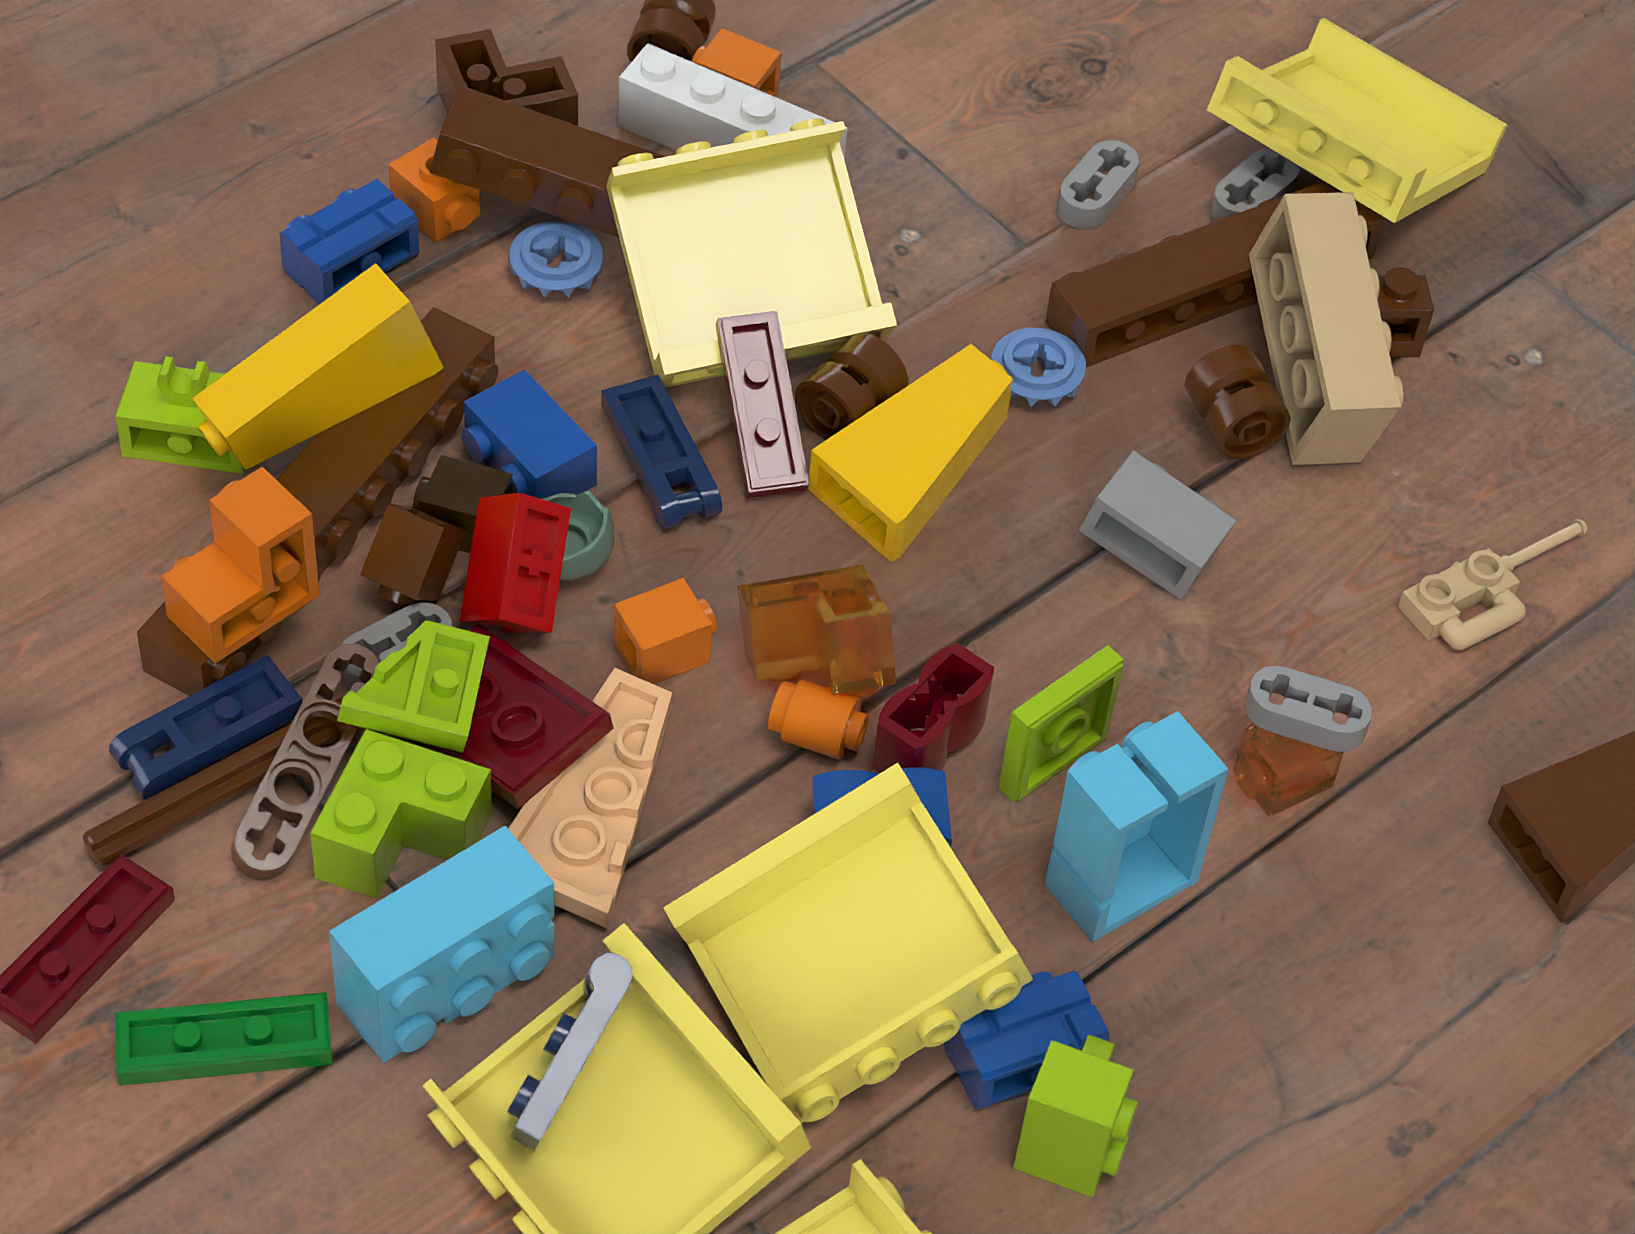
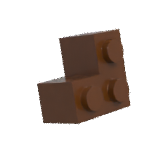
(477, 64)

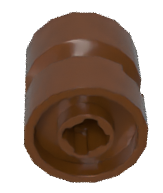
(672, 26)
(850, 384)
(1237, 401)

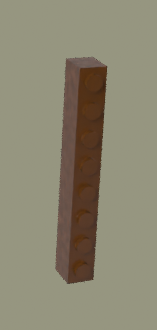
(346, 480)

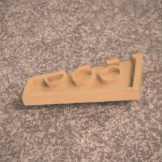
(590, 812)

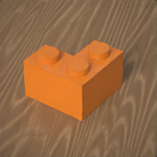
(250, 573)

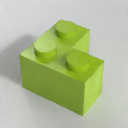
(392, 800)

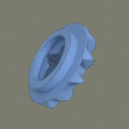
(541, 243)
(1061, 360)

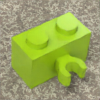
(161, 419)
(1077, 1117)

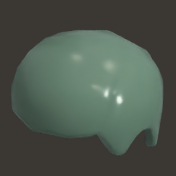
(588, 536)

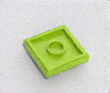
(1060, 724)

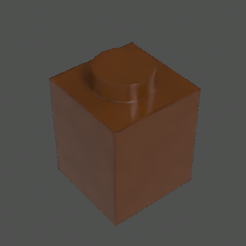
(412, 555)

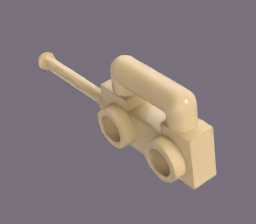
(1482, 578)

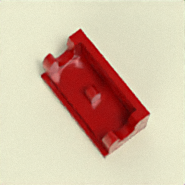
(515, 563)

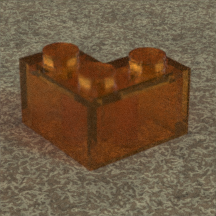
(819, 623)

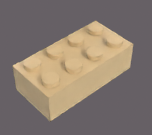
(1325, 328)

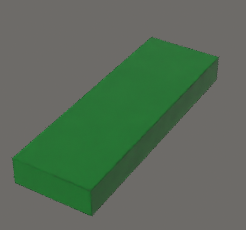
(222, 1038)

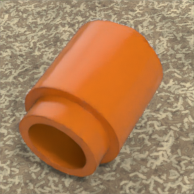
(817, 720)

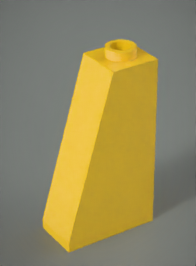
(319, 371)
(911, 450)

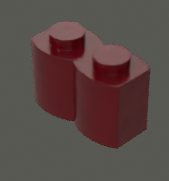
(936, 713)

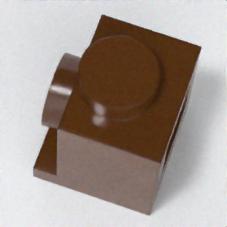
(1405, 301)

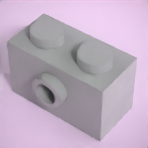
(1157, 524)

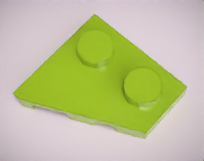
(424, 688)

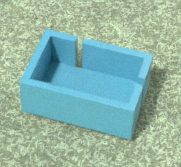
(1134, 824)
(443, 944)

